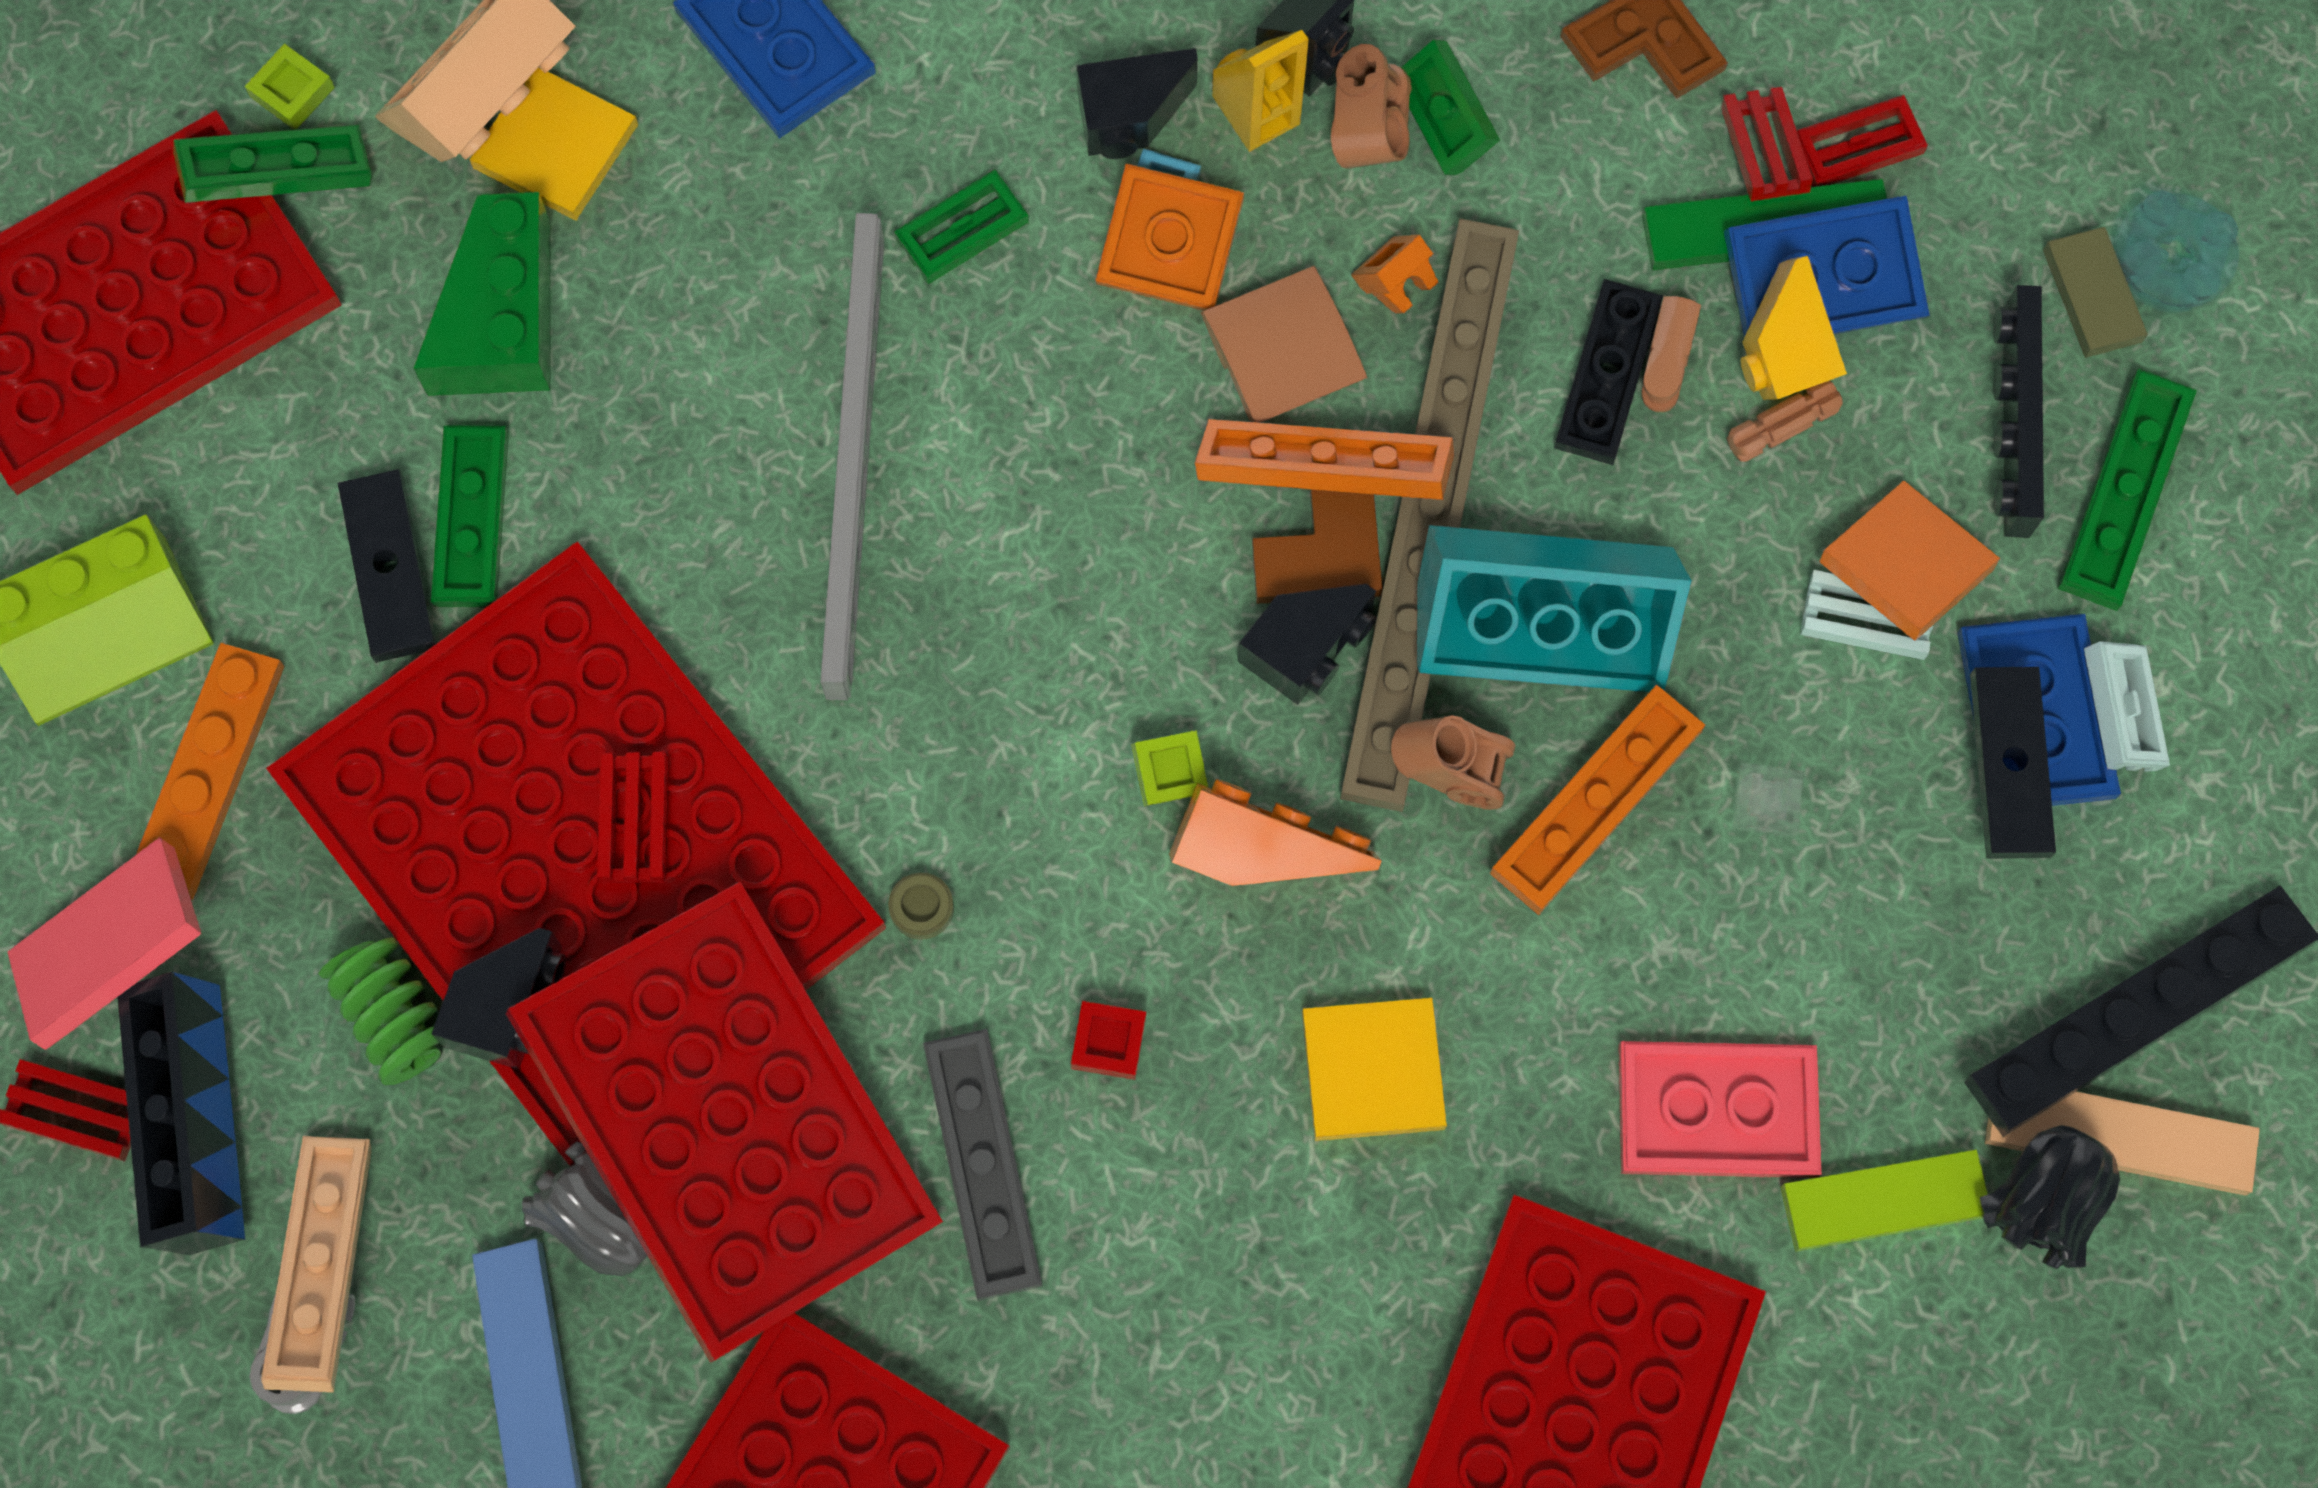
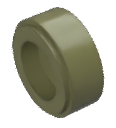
(921, 906)

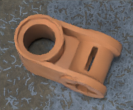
(1370, 109)
(1454, 759)

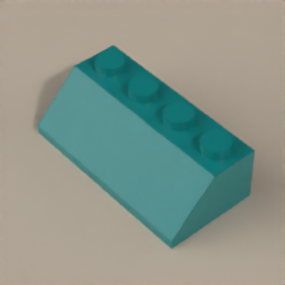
(1548, 609)

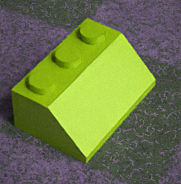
(96, 619)

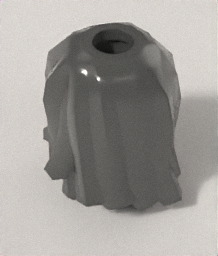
(584, 1216)

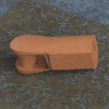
(1669, 352)

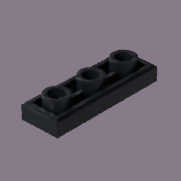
(1599, 399)
(381, 532)
(2012, 726)

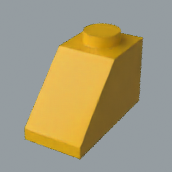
(1790, 336)

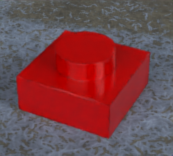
(1108, 1040)

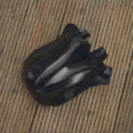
(2055, 1195)

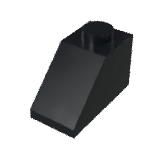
(1132, 99)

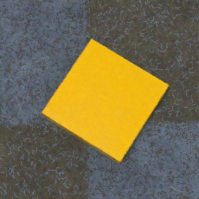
(555, 143)
(1373, 1069)

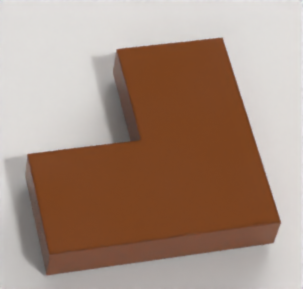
(1658, 29)
(1336, 555)

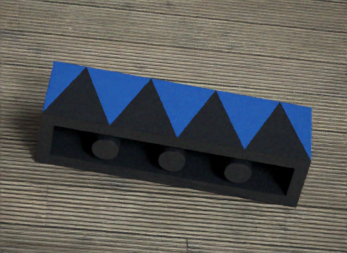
(180, 1115)

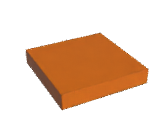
(1170, 238)
(1909, 560)

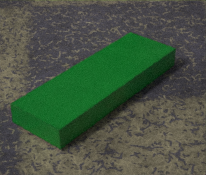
(271, 163)
(469, 516)

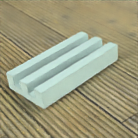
(1849, 634)
(2126, 706)

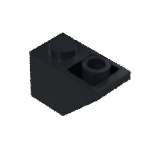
(1325, 25)
(1302, 635)
(480, 993)

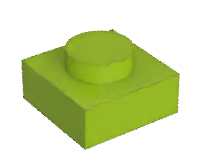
(289, 86)
(1169, 767)

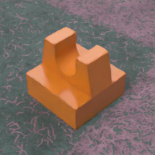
(1390, 268)

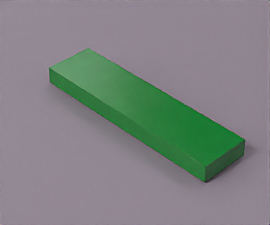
(1694, 230)
(2127, 490)

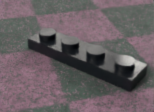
(2020, 435)

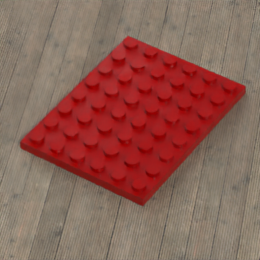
(474, 799)

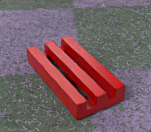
(1758, 107)
(1868, 162)
(633, 765)
(21, 1094)

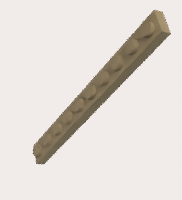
(1449, 408)

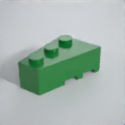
(494, 305)

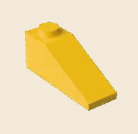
(1263, 88)

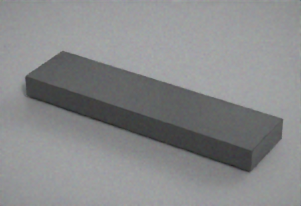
(982, 1165)

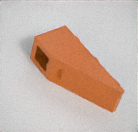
(1251, 845)

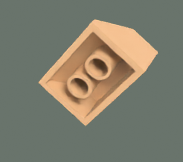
(477, 75)

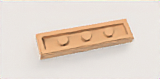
(2152, 1141)
(317, 1265)

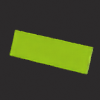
(1884, 1200)

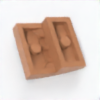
(1284, 345)

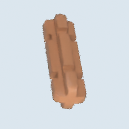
(1784, 421)

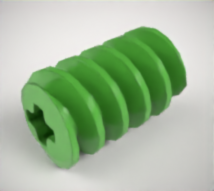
(383, 1009)

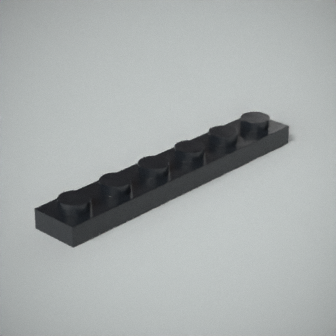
(2141, 1010)

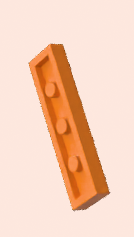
(1325, 459)
(212, 757)
(1597, 799)

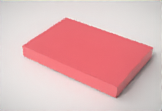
(103, 943)
(1719, 1109)

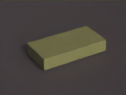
(2095, 292)

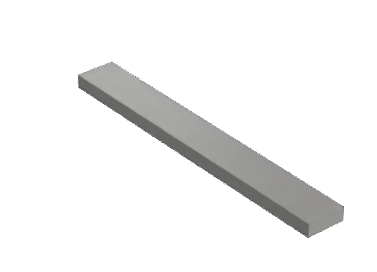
(852, 459)

